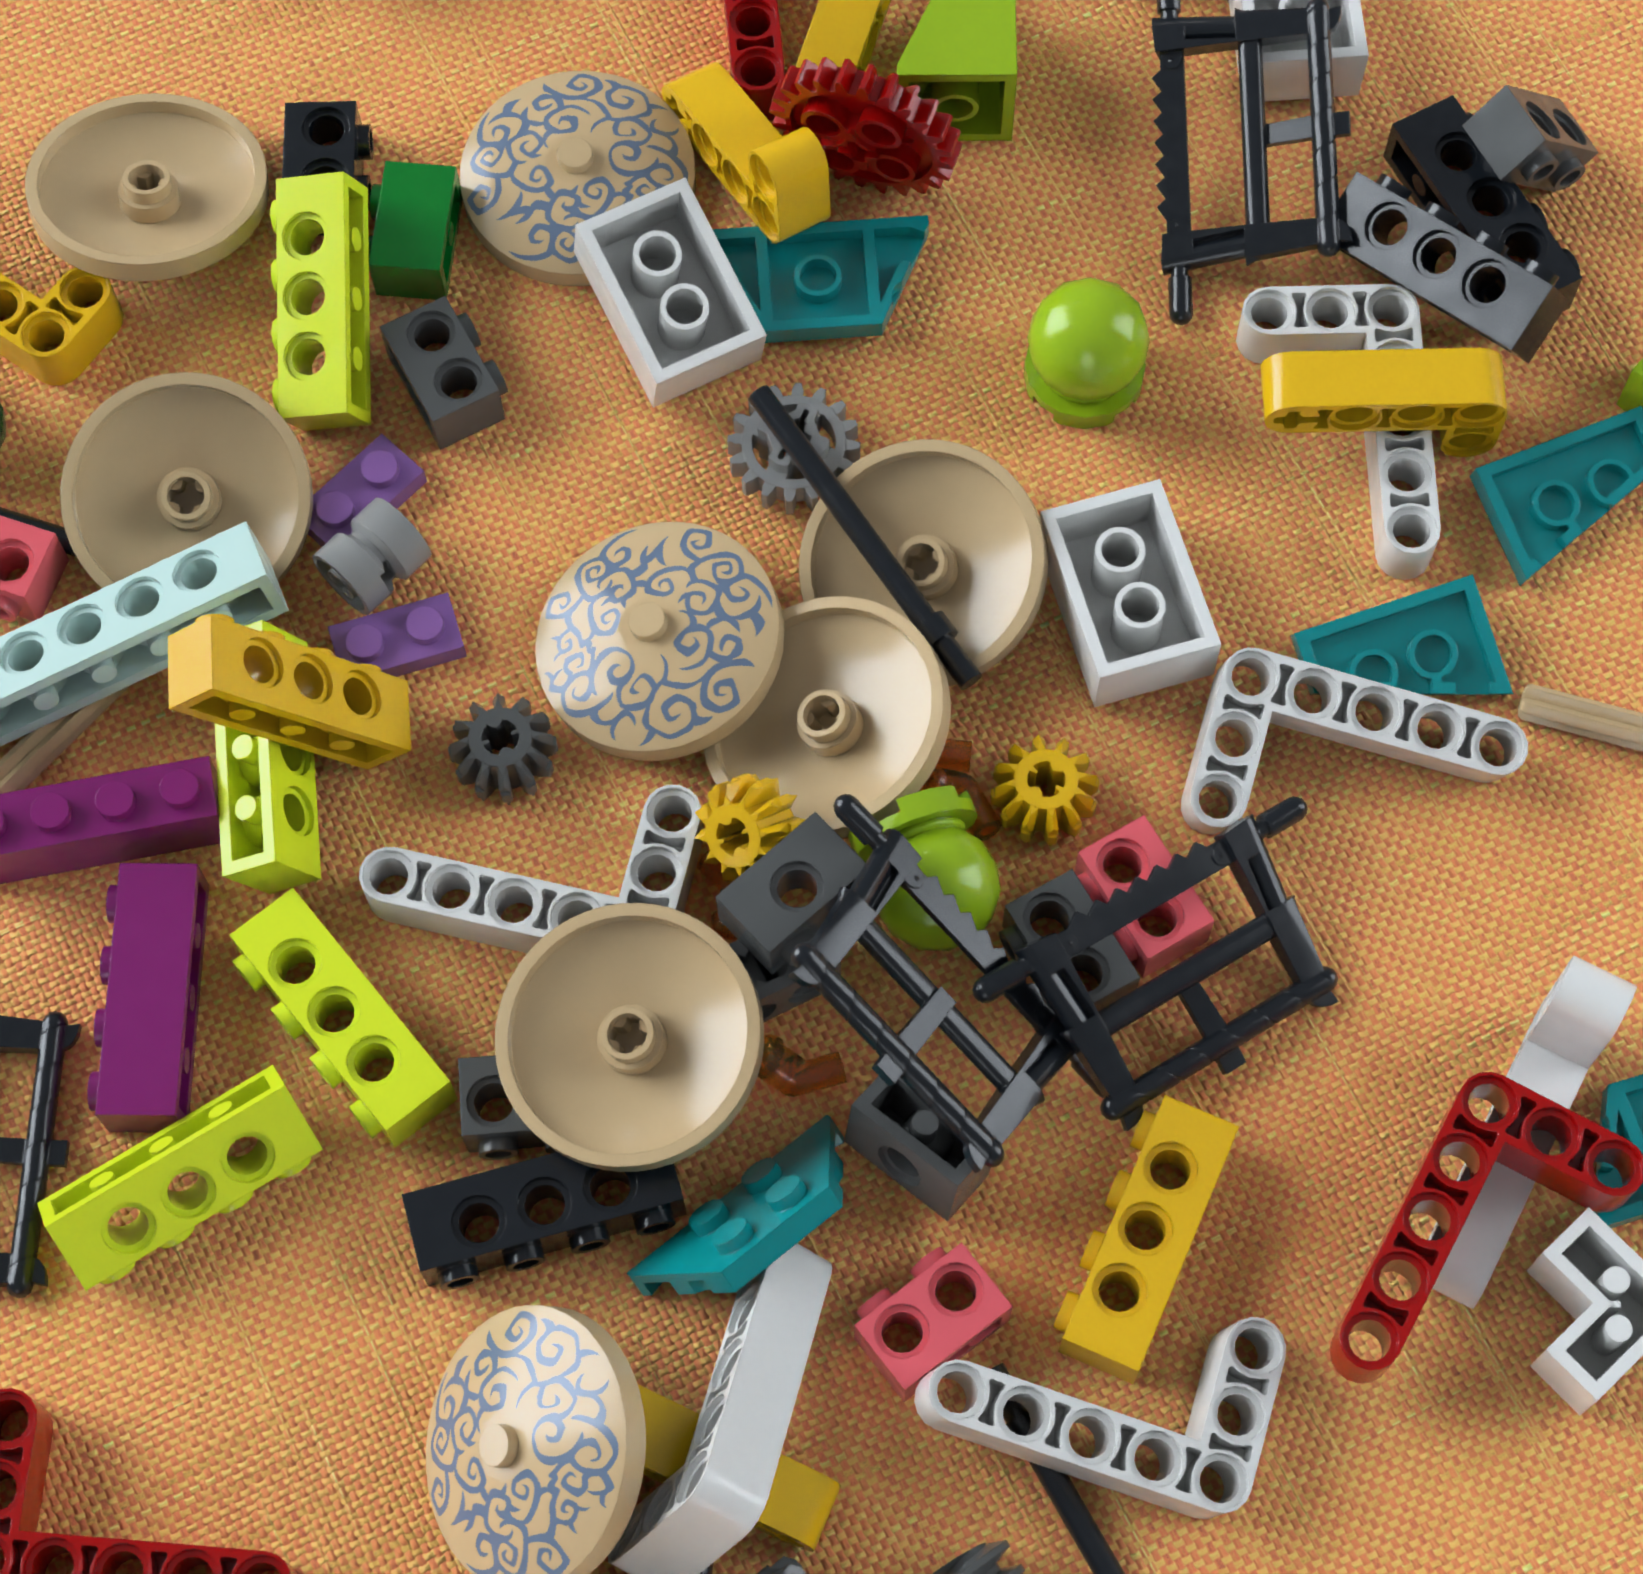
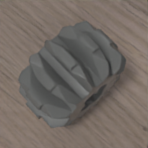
(496, 730)

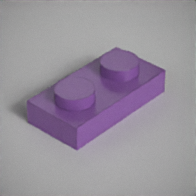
(375, 472)
(402, 637)

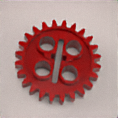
(869, 125)

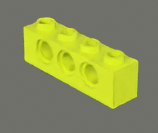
(340, 268)
(266, 807)
(292, 934)
(141, 1177)

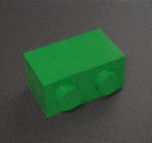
(414, 229)

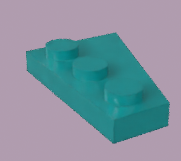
(1560, 488)

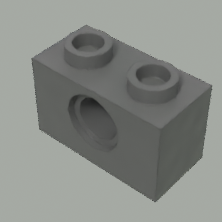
(806, 859)
(912, 1146)

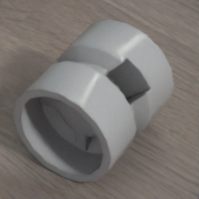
(368, 559)

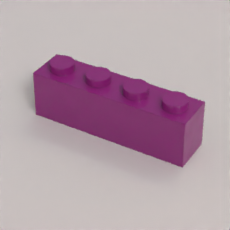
(108, 819)
(150, 998)

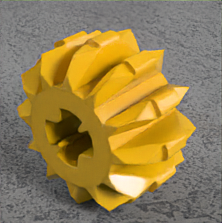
(1064, 779)
(745, 822)

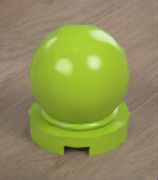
(1086, 352)
(936, 828)

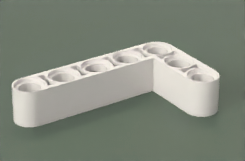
(1388, 455)
(1336, 722)
(551, 902)
(1552, 1061)
(739, 1428)
(1119, 1435)

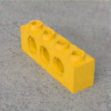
(287, 692)
(1199, 1148)

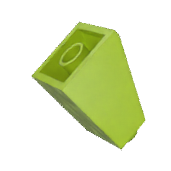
(968, 63)

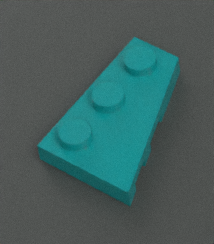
(1417, 643)

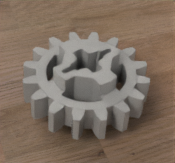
(782, 477)

